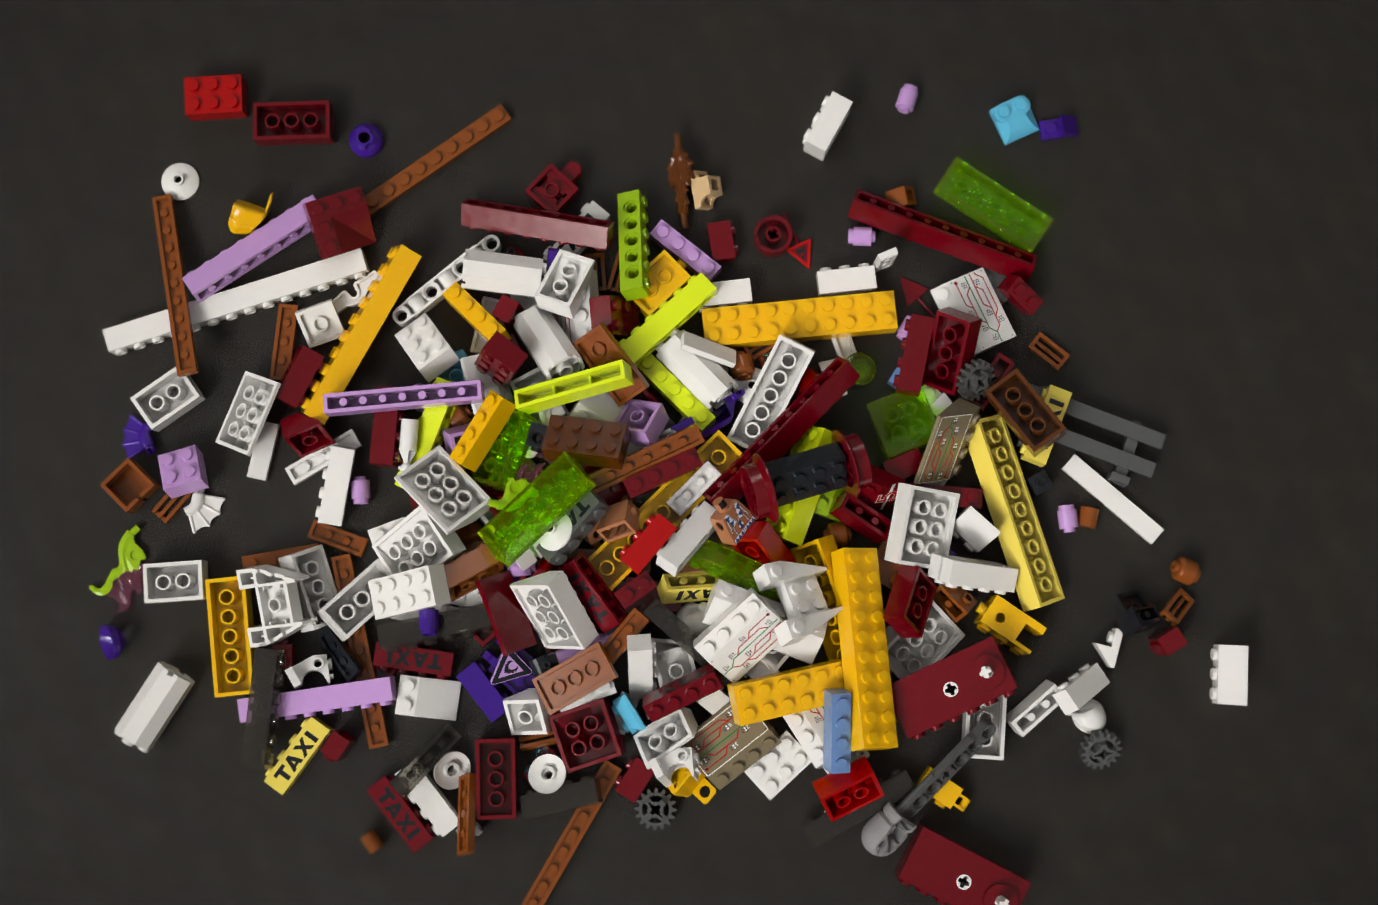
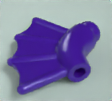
(137, 438)

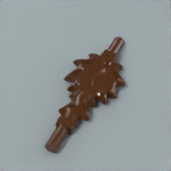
(679, 176)

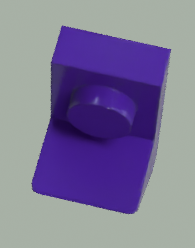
(1058, 128)

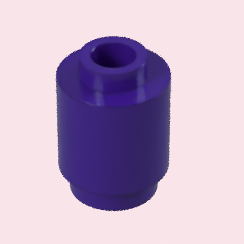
(429, 621)

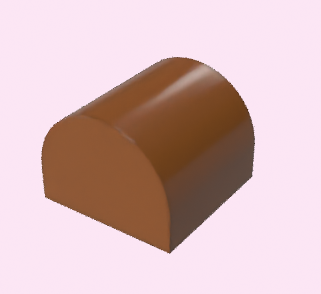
(1088, 517)
(371, 841)

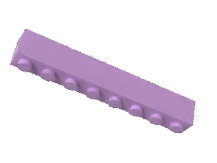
(248, 252)
(404, 398)
(331, 698)

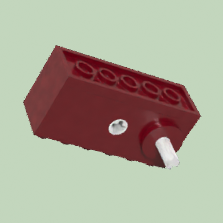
(978, 674)
(937, 863)

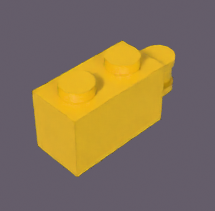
(947, 794)

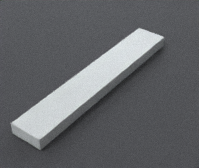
(1112, 499)

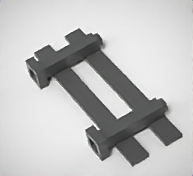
(1122, 459)

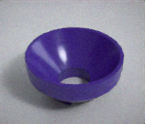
(370, 148)
(111, 641)

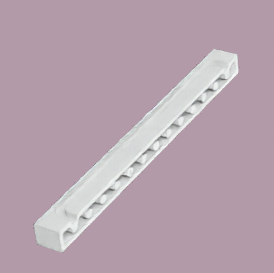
(241, 300)

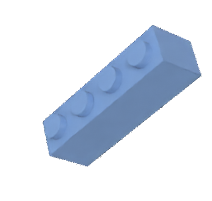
(837, 731)

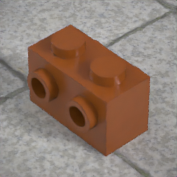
(954, 601)

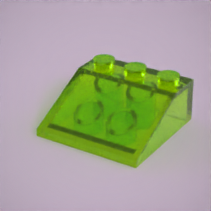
(901, 422)

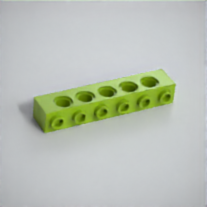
(633, 245)

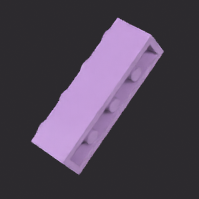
(680, 247)

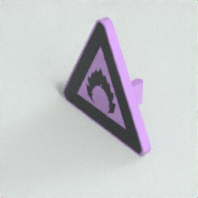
(509, 668)

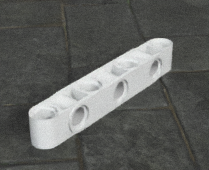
(421, 303)

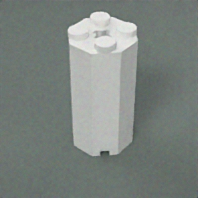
(502, 273)
(547, 343)
(698, 374)
(153, 706)

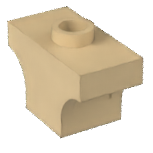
(705, 190)

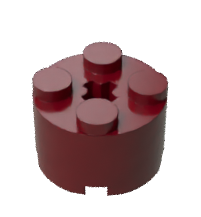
(763, 231)

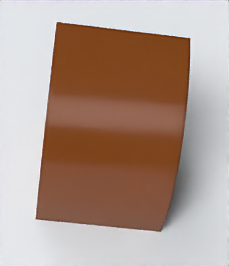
(902, 195)

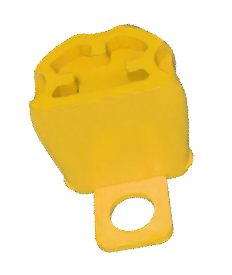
(247, 216)
(686, 785)

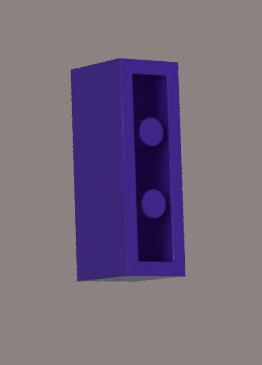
(482, 691)

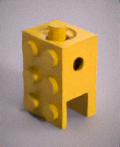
(665, 278)
(1006, 623)

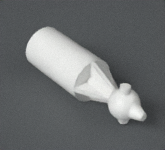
(408, 441)

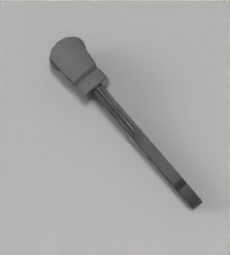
(890, 827)

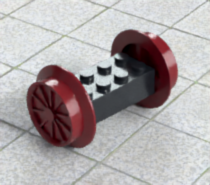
(805, 475)

